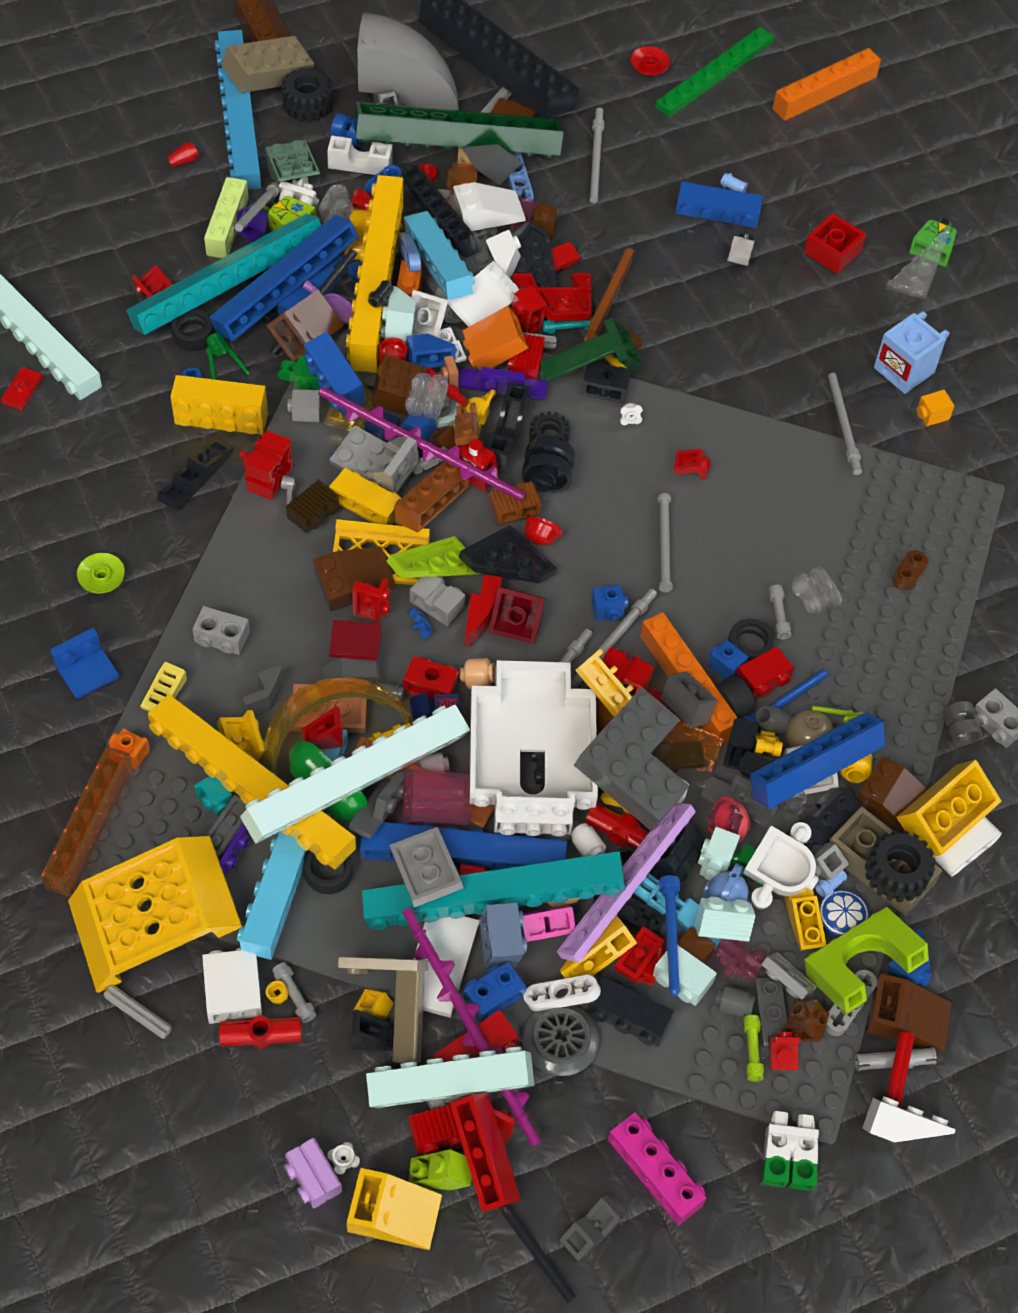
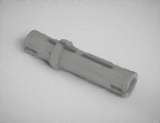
(885, 1059)

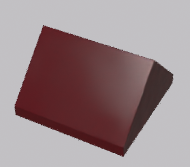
(517, 615)
(355, 640)

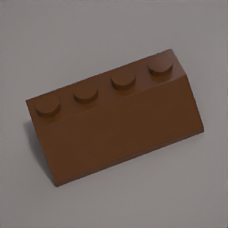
(260, 19)

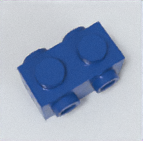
(494, 990)

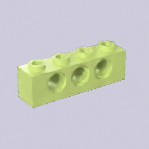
(221, 227)

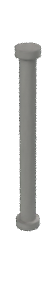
(665, 584)

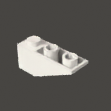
(900, 1124)

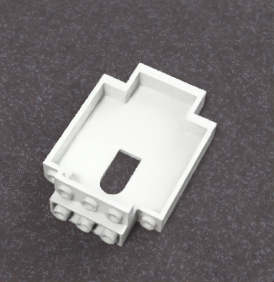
(531, 712)

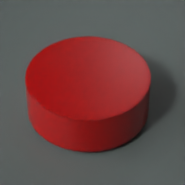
(430, 171)

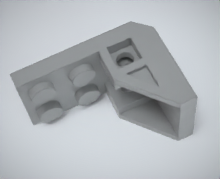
(376, 460)

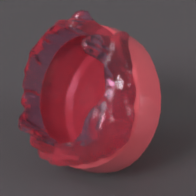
(730, 816)

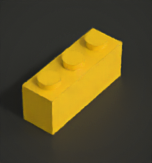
(365, 497)

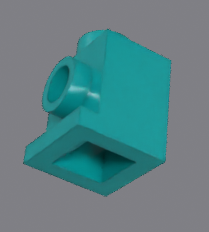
(212, 794)

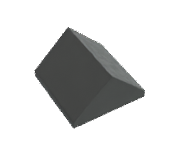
(492, 161)

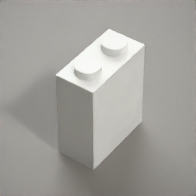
(231, 985)

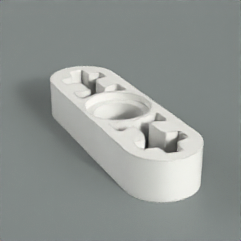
(573, 997)

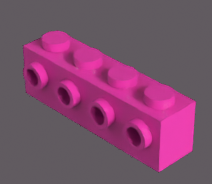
(657, 1168)

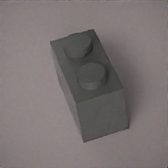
(688, 699)

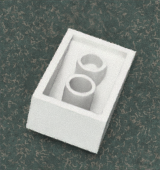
(487, 206)
(490, 294)

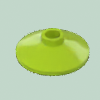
(100, 565)

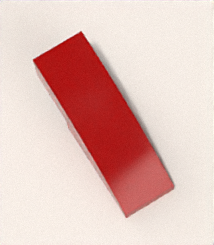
(481, 608)

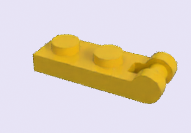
(768, 742)

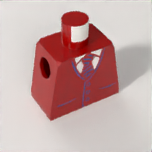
(480, 457)

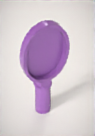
(339, 304)

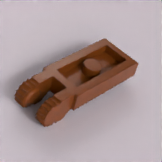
(466, 425)

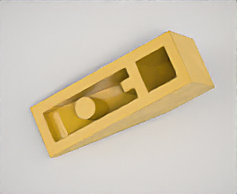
(611, 944)

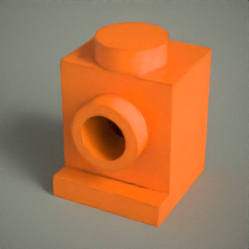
(137, 746)

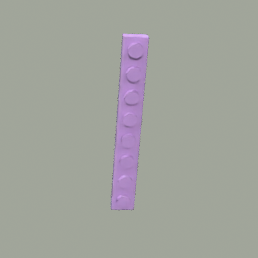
(634, 871)

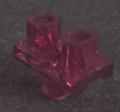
(739, 961)

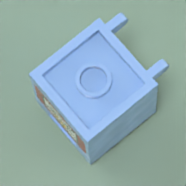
(910, 352)

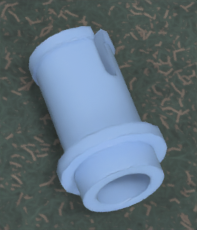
(733, 183)
(825, 887)

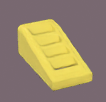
(167, 674)

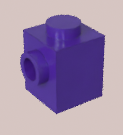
(255, 227)

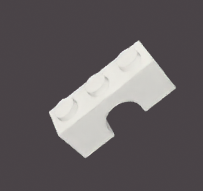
(345, 157)

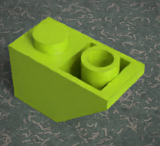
(440, 1171)

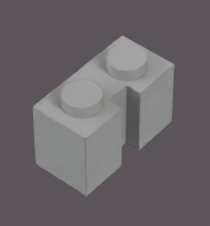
(437, 599)

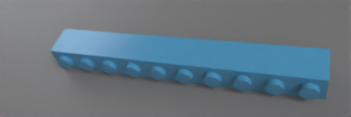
(239, 117)

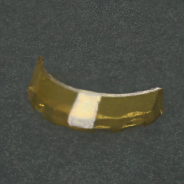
(316, 696)

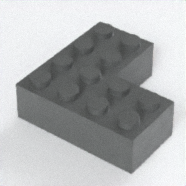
(623, 760)

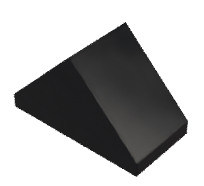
(371, 1032)

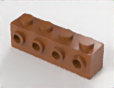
(430, 497)

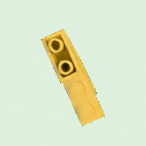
(806, 920)

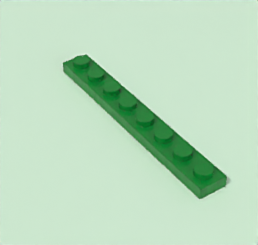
(714, 72)

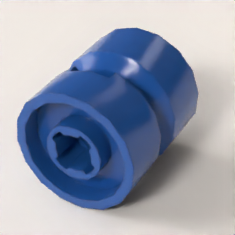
(343, 127)

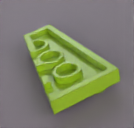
(431, 560)

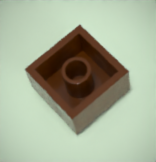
(394, 383)

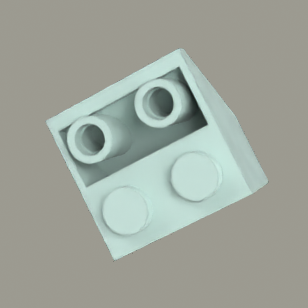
(398, 315)

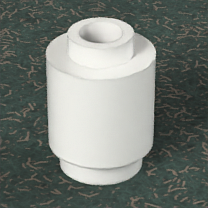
(587, 840)

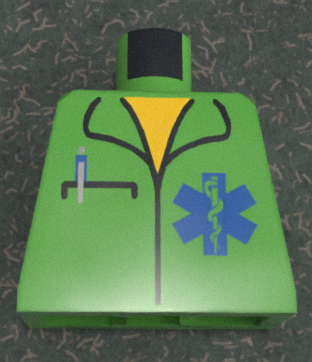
(928, 233)

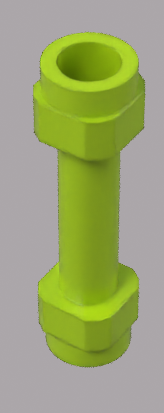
(752, 1027)

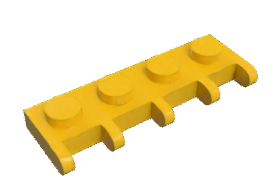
(604, 683)

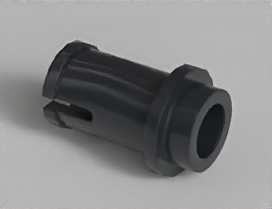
(377, 297)

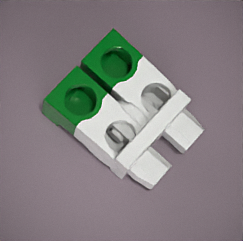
(789, 1142)

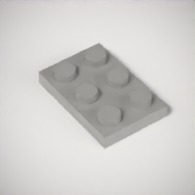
(426, 866)

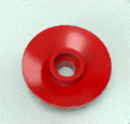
(650, 60)

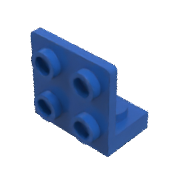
(83, 664)

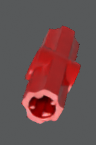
(621, 829)
(242, 1032)

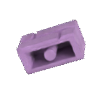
(313, 1173)

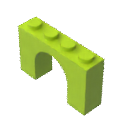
(879, 933)

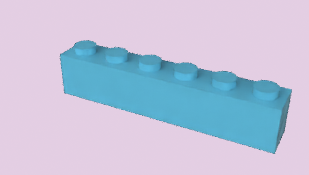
(439, 255)

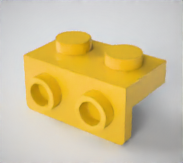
(243, 733)

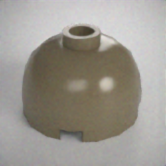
(806, 727)

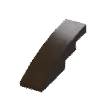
(681, 755)

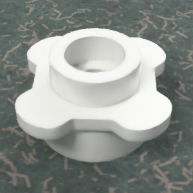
(631, 409)
(346, 1150)

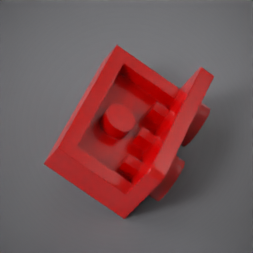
(152, 282)

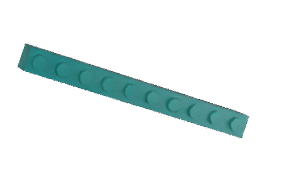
(220, 275)
(522, 885)

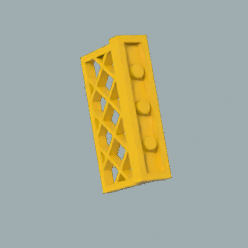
(378, 534)

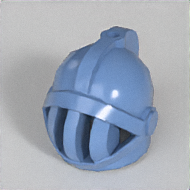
(728, 885)

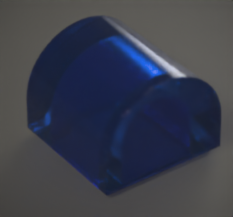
(420, 706)

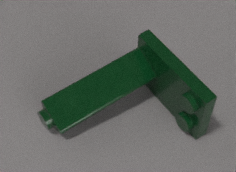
(615, 340)

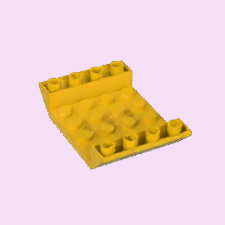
(186, 898)

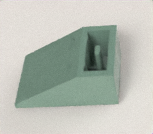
(290, 161)

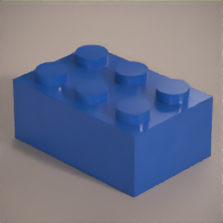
(333, 370)

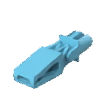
(686, 913)

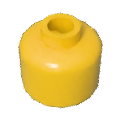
(859, 771)

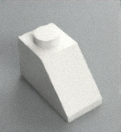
(505, 251)

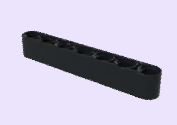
(440, 209)

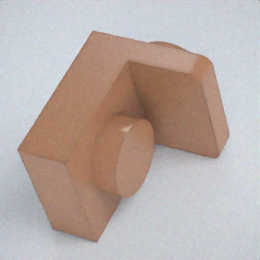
(450, 370)

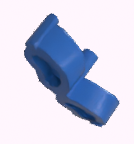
(421, 623)

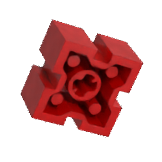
(267, 464)
(629, 671)

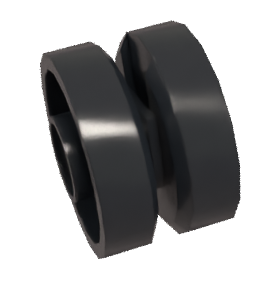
(548, 464)

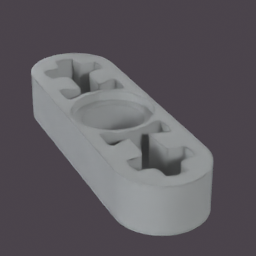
(846, 1020)

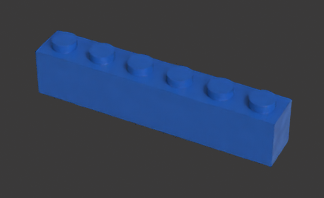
(817, 760)

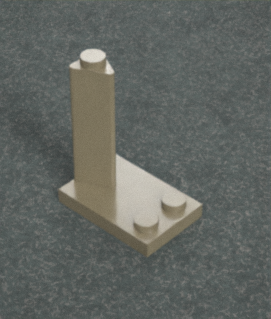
(408, 1000)

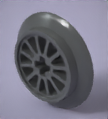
(552, 1063)

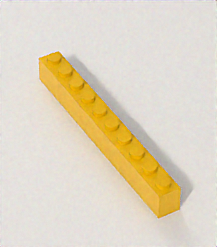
(245, 777)

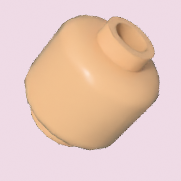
(478, 672)

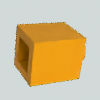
(935, 408)

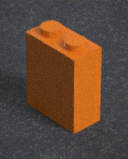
(494, 339)

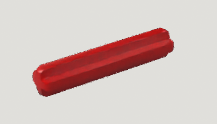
(900, 1066)

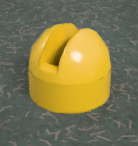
(274, 986)

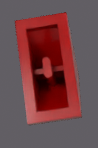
(325, 731)

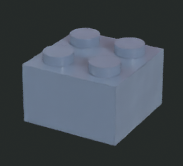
(501, 935)

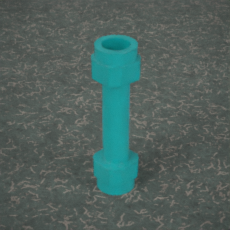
(550, 326)

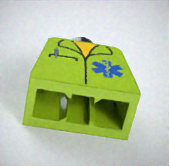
(286, 211)

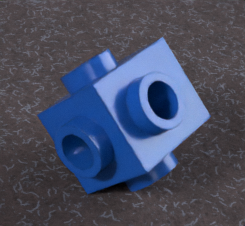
(608, 602)

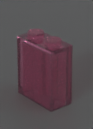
(436, 798)

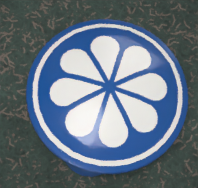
(842, 912)

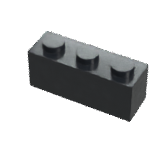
(630, 1012)

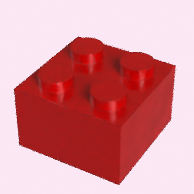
(834, 243)

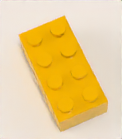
(219, 405)
(950, 807)

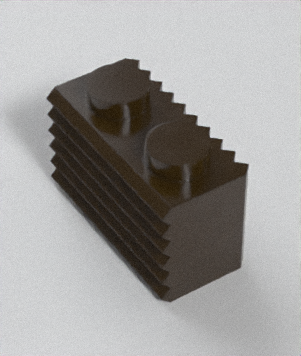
(313, 506)

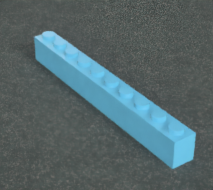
(277, 888)

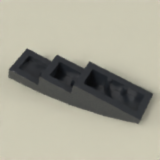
(195, 474)

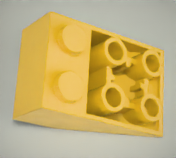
(393, 1210)

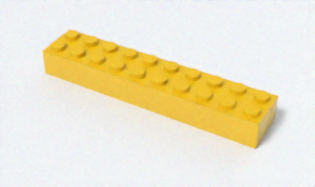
(377, 265)

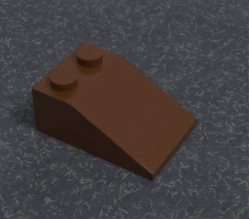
(341, 570)
(890, 792)

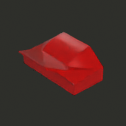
(640, 960)

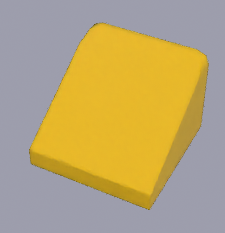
(375, 1003)

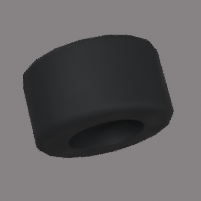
(737, 696)

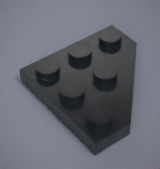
(536, 256)
(508, 556)

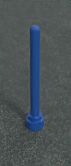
(796, 692)
(670, 887)

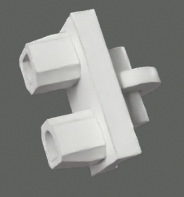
(299, 190)

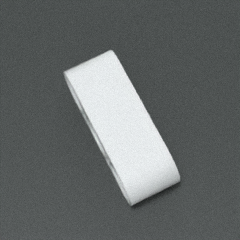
(969, 847)

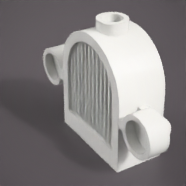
(782, 865)

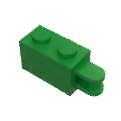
(298, 373)

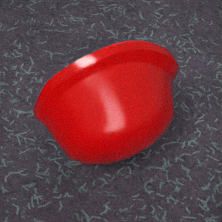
(541, 530)

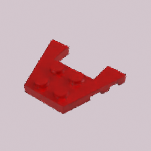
(562, 302)

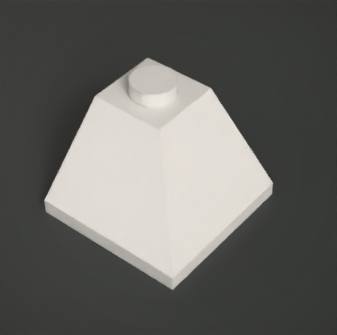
(428, 313)

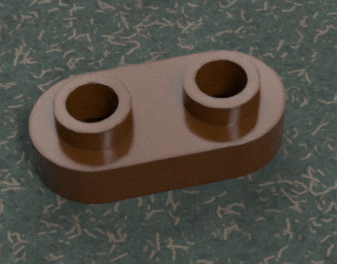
(912, 568)

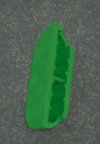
(306, 758)

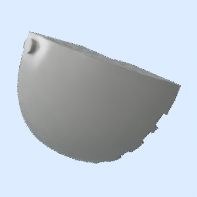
(405, 61)

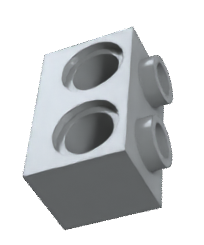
(223, 626)
(1003, 715)

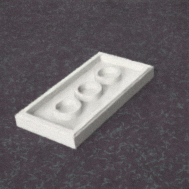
(451, 941)

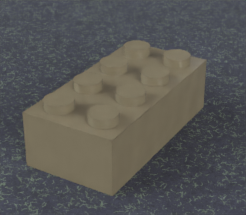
(264, 62)
(855, 843)

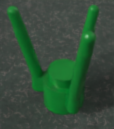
(219, 347)

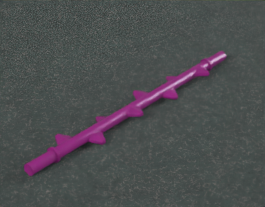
(429, 450)
(467, 1012)

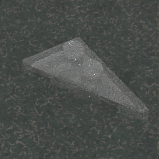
(918, 275)

